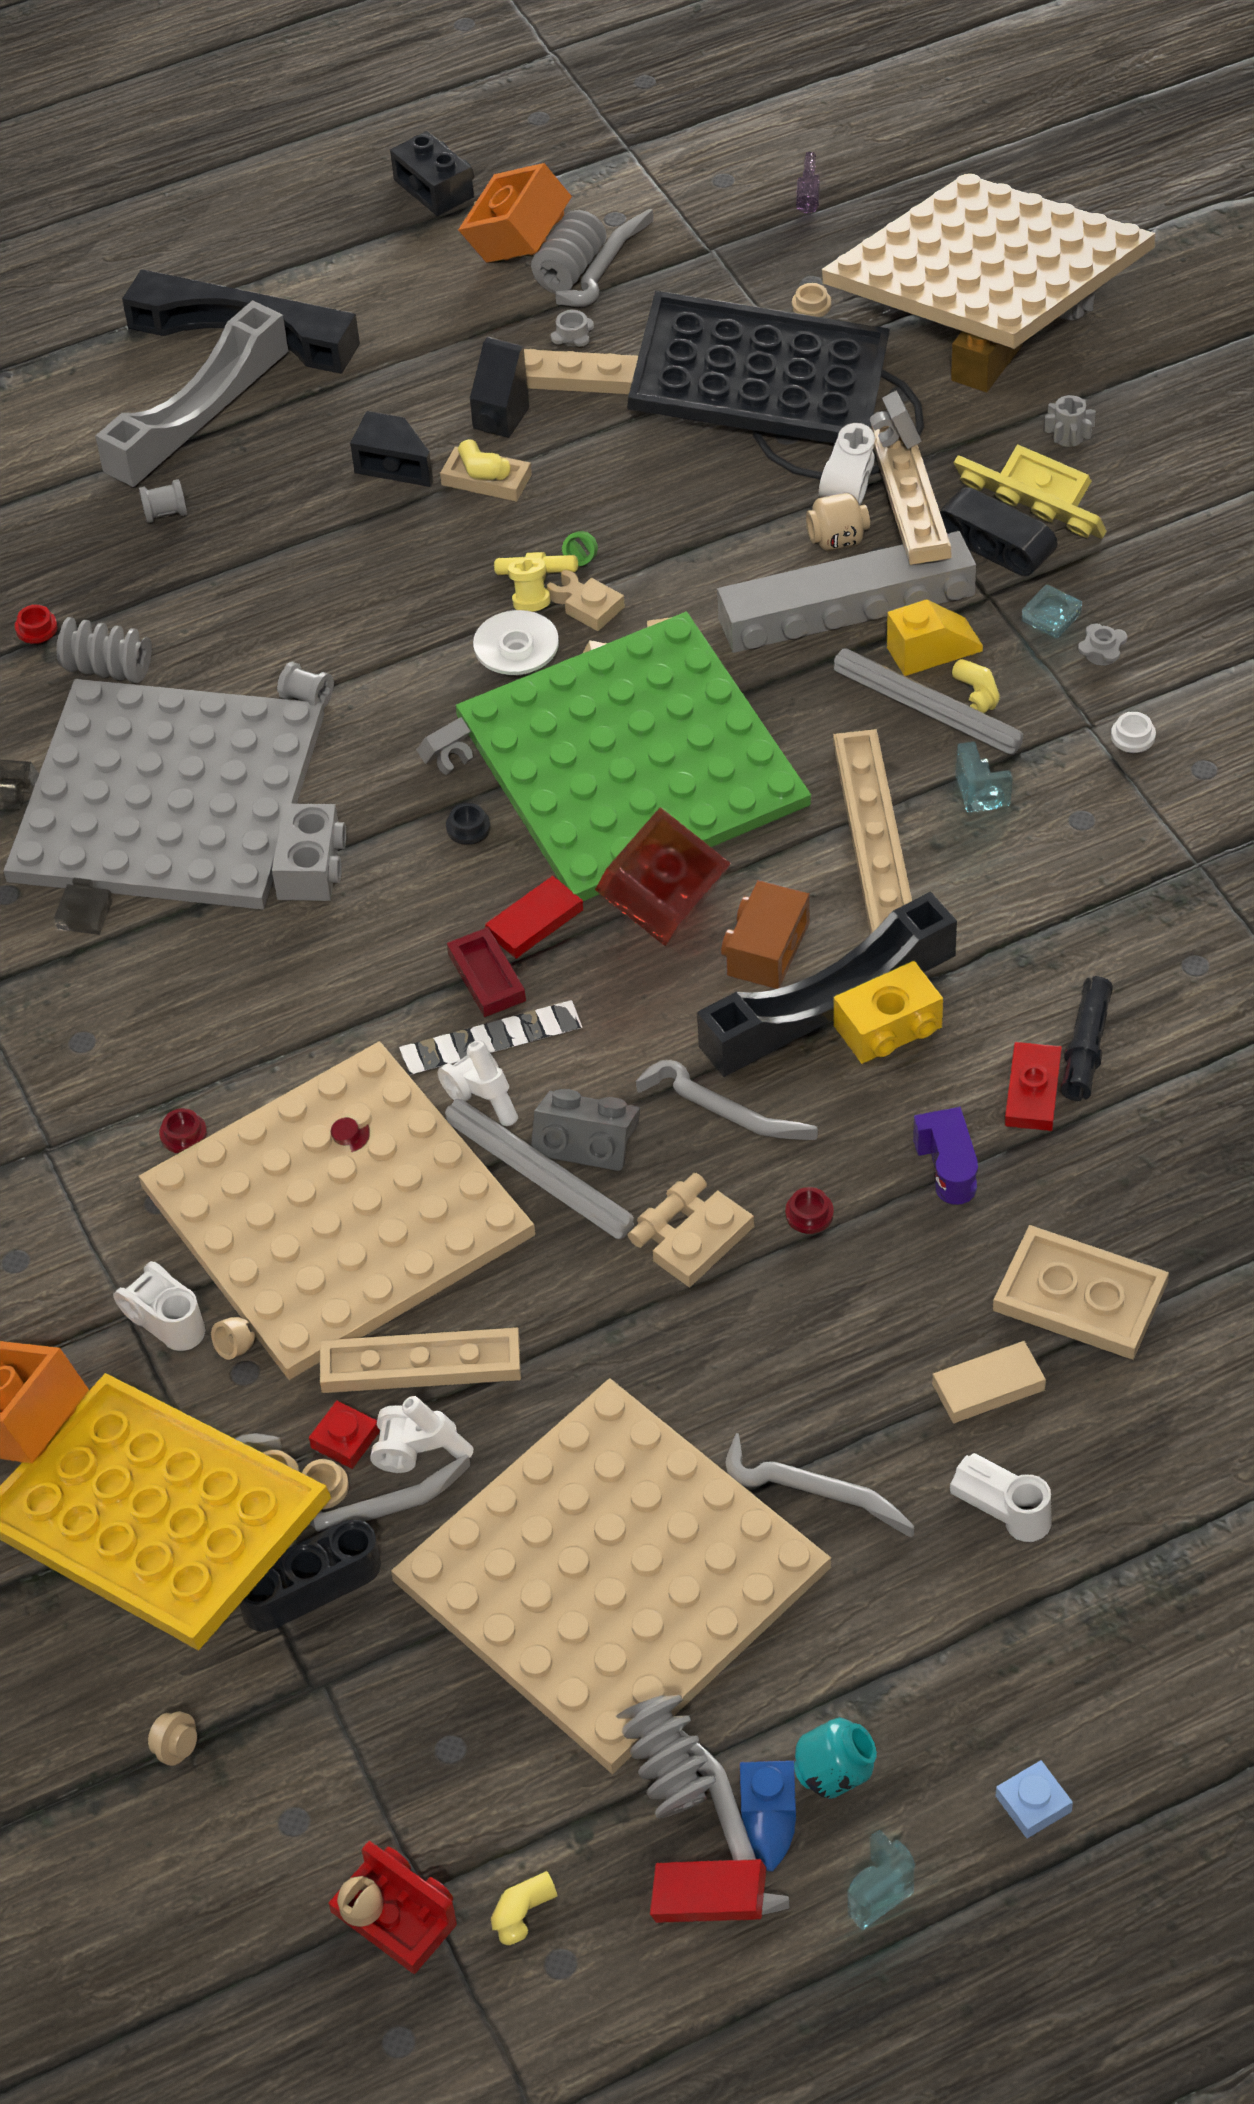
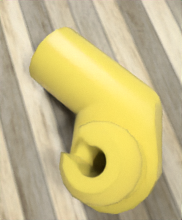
(482, 465)
(981, 678)
(515, 1904)

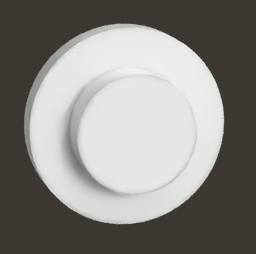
(1133, 732)

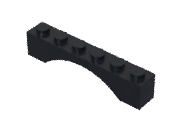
(173, 304)
(757, 1023)

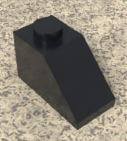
(499, 388)
(390, 450)

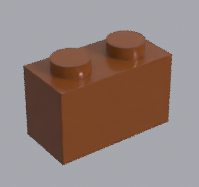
(766, 934)

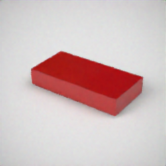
(534, 916)
(708, 1891)

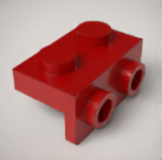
(414, 1912)

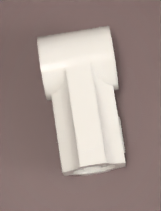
(1004, 1495)

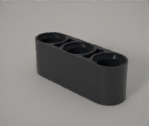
(998, 531)
(320, 1554)

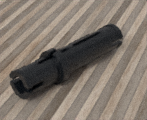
(1084, 1051)

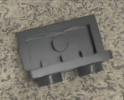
(584, 1128)

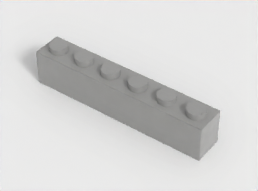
(839, 594)

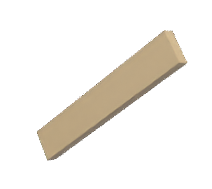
(912, 501)
(872, 824)

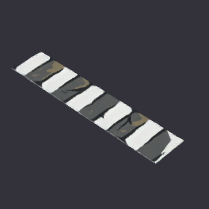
(495, 1035)

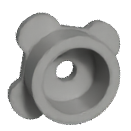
(572, 328)
(1102, 644)

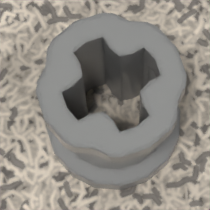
(163, 501)
(305, 685)

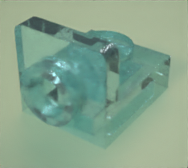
(977, 785)
(881, 1889)

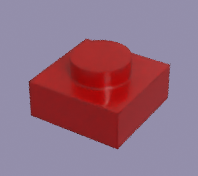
(344, 1434)

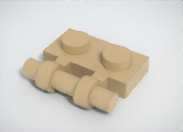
(701, 1239)

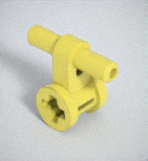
(529, 577)

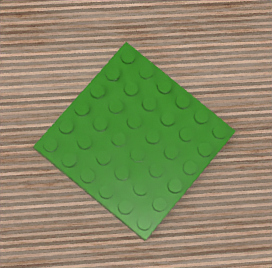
(625, 732)

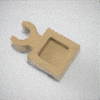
(588, 602)

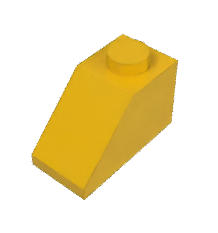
(928, 636)

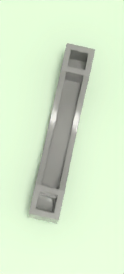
(142, 440)

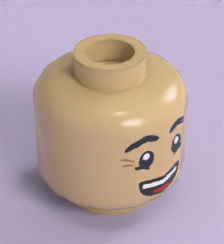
(837, 522)

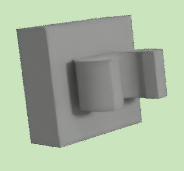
(898, 421)
(446, 741)

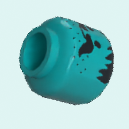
(835, 1758)

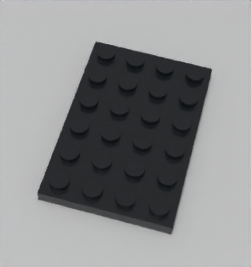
(757, 367)

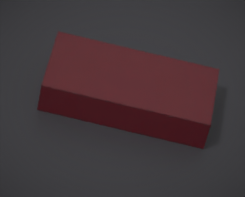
(486, 972)

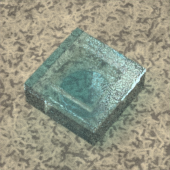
(1051, 611)

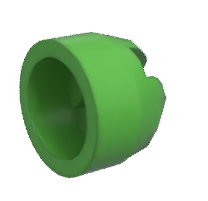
(572, 547)

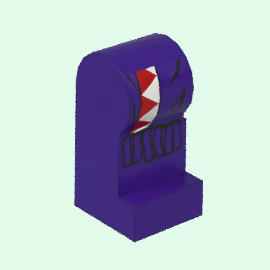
(953, 1155)

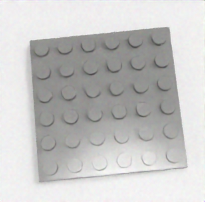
(165, 793)

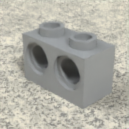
(307, 852)

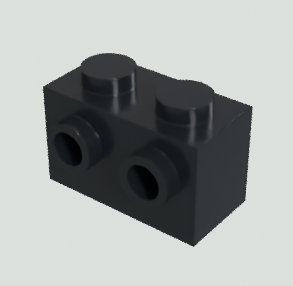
(432, 173)

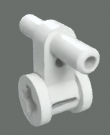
(480, 1076)
(413, 1430)

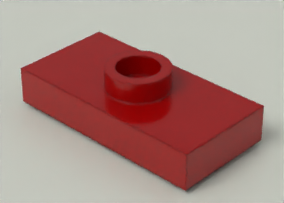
(1033, 1086)

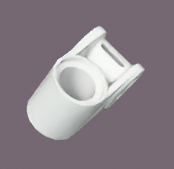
(849, 463)
(163, 1308)

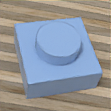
(1034, 1799)

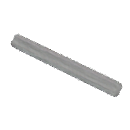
(928, 701)
(540, 1169)

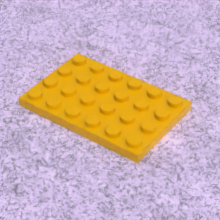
(156, 1510)

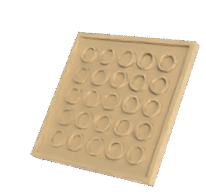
(989, 259)
(328, 1236)
(610, 1570)

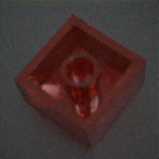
(662, 876)

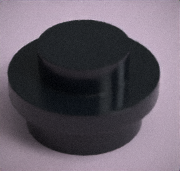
(467, 824)

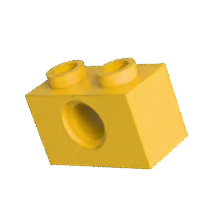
(888, 1012)

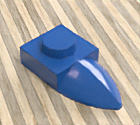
(768, 1808)

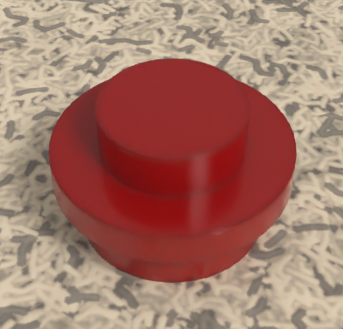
(35, 624)

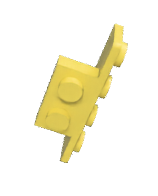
(1039, 483)

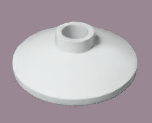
(516, 642)

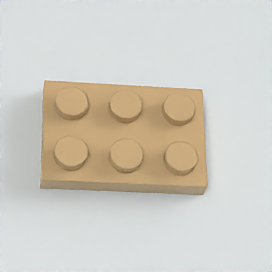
(1081, 1292)

